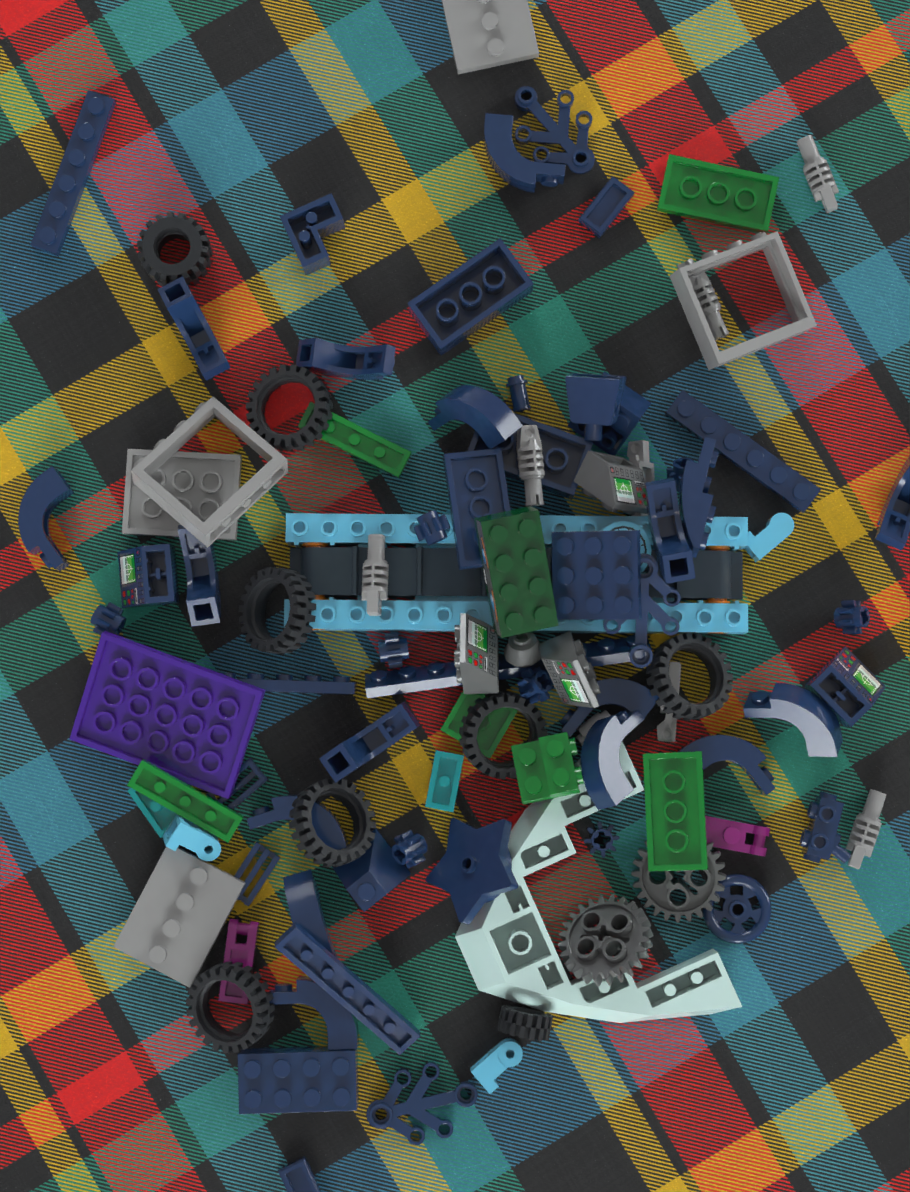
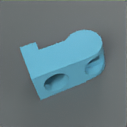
(776, 530)
(192, 837)
(503, 1055)

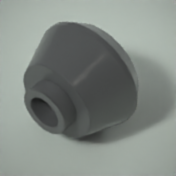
(522, 650)

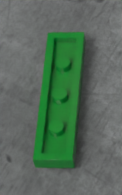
(362, 443)
(185, 800)

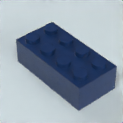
(470, 296)
(561, 456)
(297, 1080)

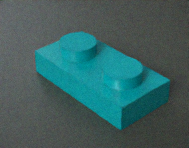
(444, 781)
(156, 814)

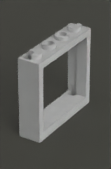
(786, 282)
(239, 502)

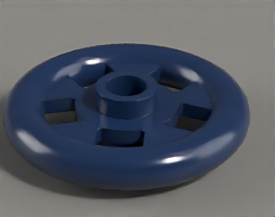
(761, 915)

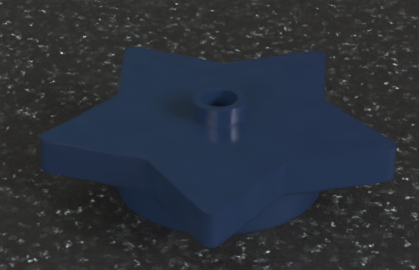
(475, 866)

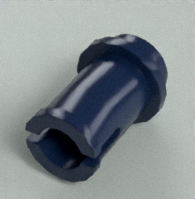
(518, 393)

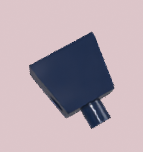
(594, 401)

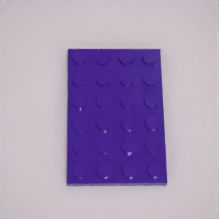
(167, 714)

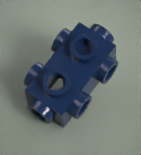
(821, 836)

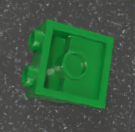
(547, 768)

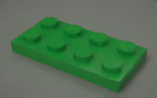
(717, 194)
(675, 811)

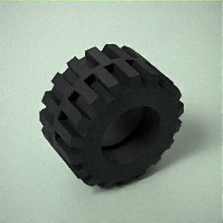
(162, 232)

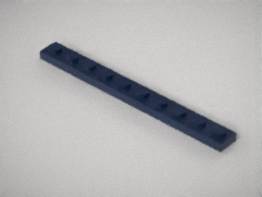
(444, 675)

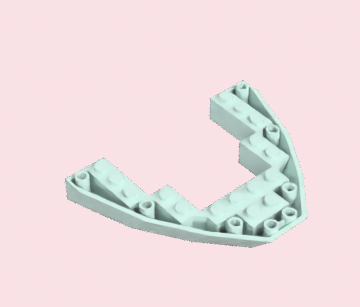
(518, 962)

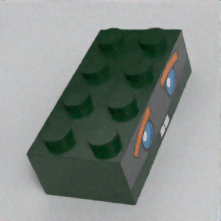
(516, 571)

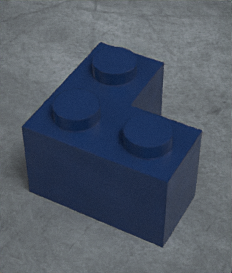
(308, 226)

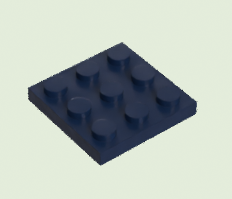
(597, 575)

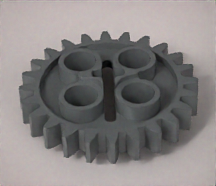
(659, 891)
(605, 940)

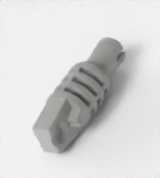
(818, 174)
(709, 304)
(530, 463)
(375, 575)
(865, 829)

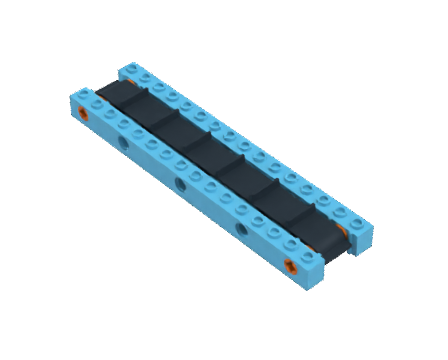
(445, 591)

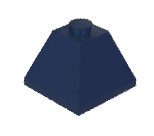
(372, 874)

